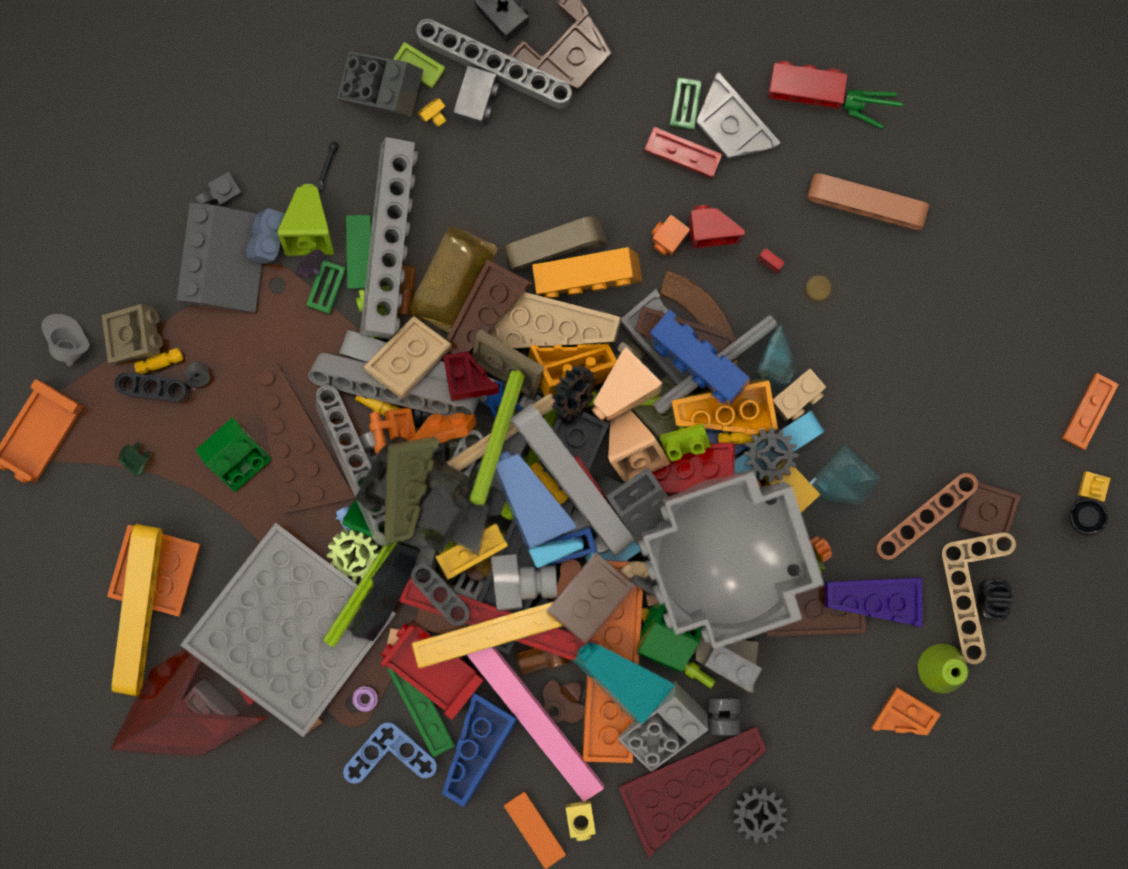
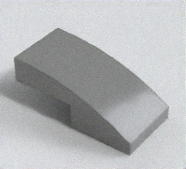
(506, 582)

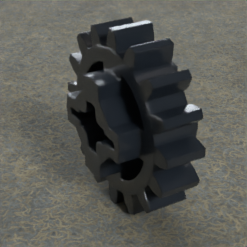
(574, 392)

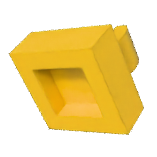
(432, 111)
(1094, 486)

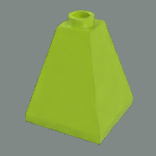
(305, 224)

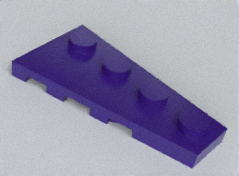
(880, 598)

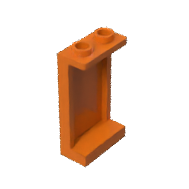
(37, 432)

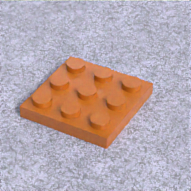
(174, 573)

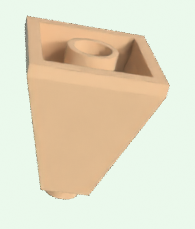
(626, 387)
(633, 447)

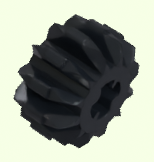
(995, 599)

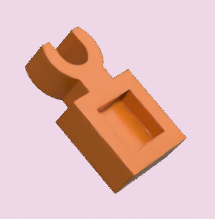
(821, 548)

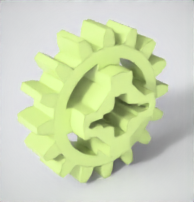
(345, 552)

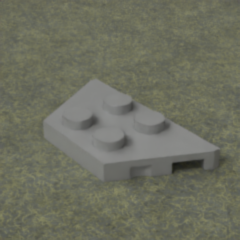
(733, 123)

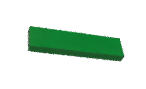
(425, 716)

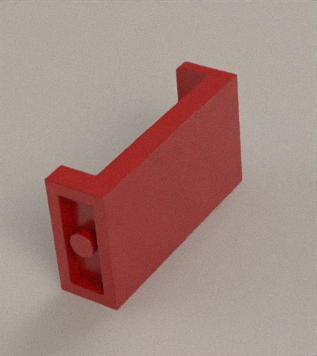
(444, 683)

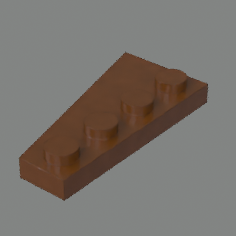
(486, 304)
(649, 319)

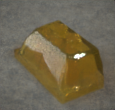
(451, 277)

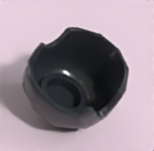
(1088, 517)

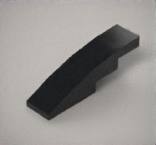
(387, 589)

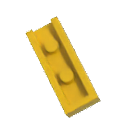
(460, 558)

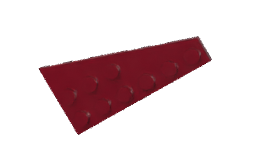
(678, 791)

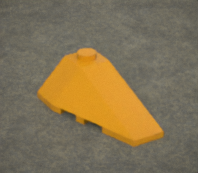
(747, 414)

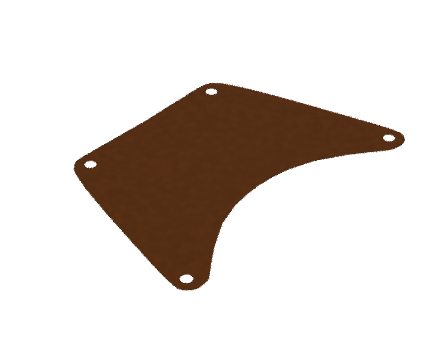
(231, 347)

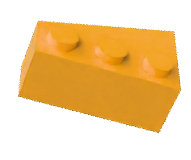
(558, 359)

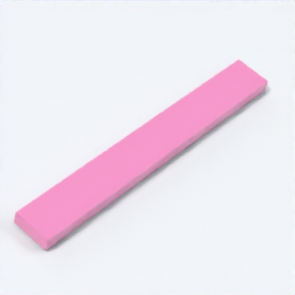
(537, 722)

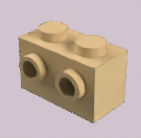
(793, 398)

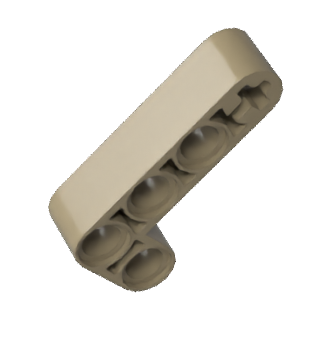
(575, 235)

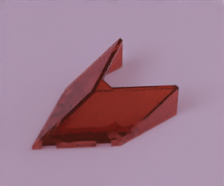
(163, 722)

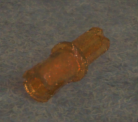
(407, 290)

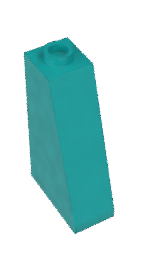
(626, 683)

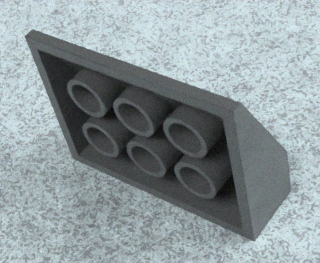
(216, 262)

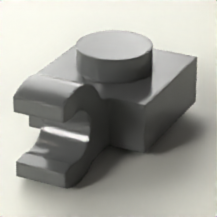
(222, 190)

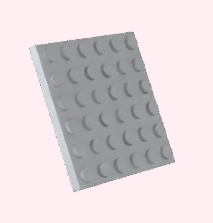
(272, 627)

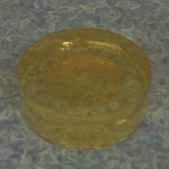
(818, 288)

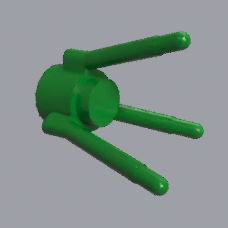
(857, 99)

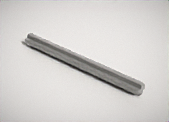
(729, 352)

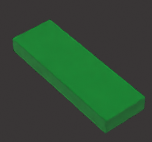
(357, 243)

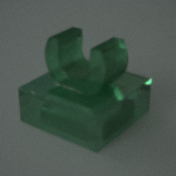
(132, 459)

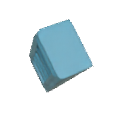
(551, 551)

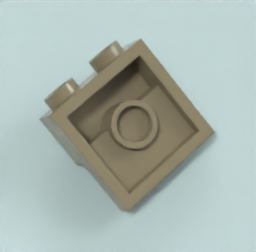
(131, 333)

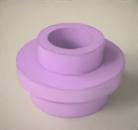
(358, 702)

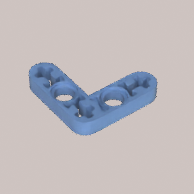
(393, 746)

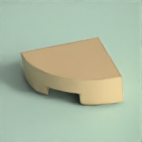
(637, 567)

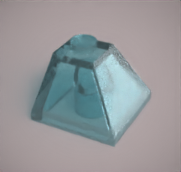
(777, 359)
(845, 478)

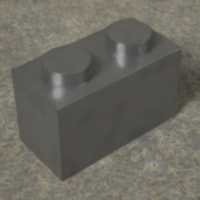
(475, 96)
(732, 666)

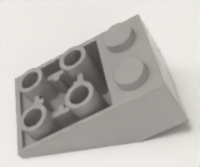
(667, 730)

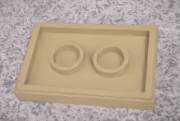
(407, 357)

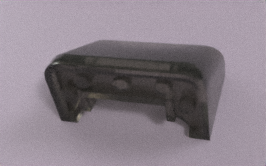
(442, 506)

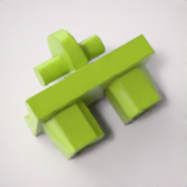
(684, 441)

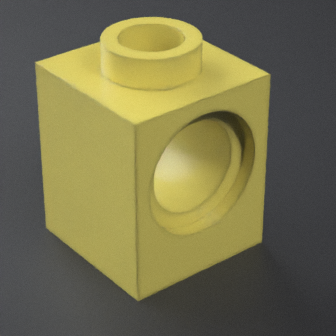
(577, 809)

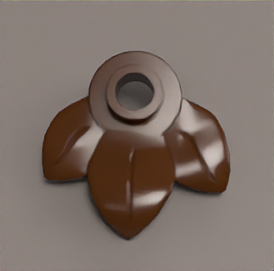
(565, 699)

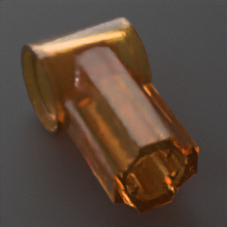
(537, 659)

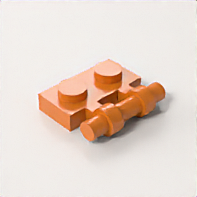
(397, 422)

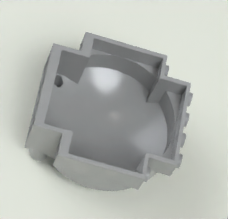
(730, 558)

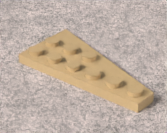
(553, 322)

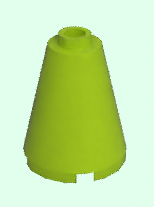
(942, 668)

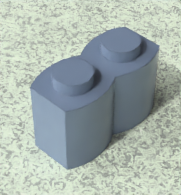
(265, 240)

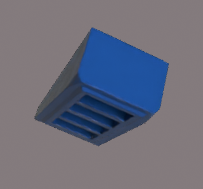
(592, 547)

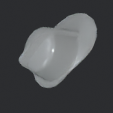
(64, 338)

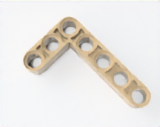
(966, 589)

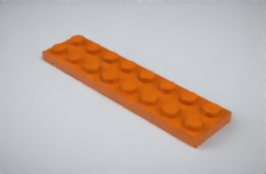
(602, 716)

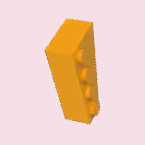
(587, 272)

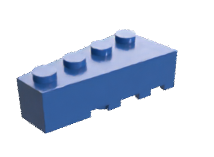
(698, 359)
(481, 740)

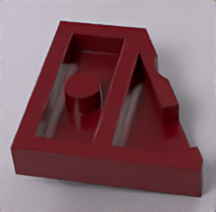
(466, 377)

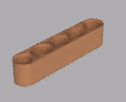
(868, 201)
(938, 511)

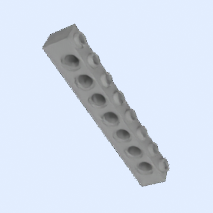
(372, 322)

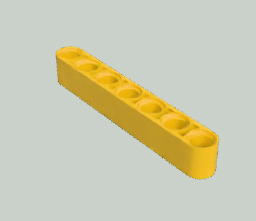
(136, 609)

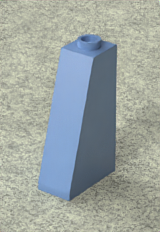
(531, 504)

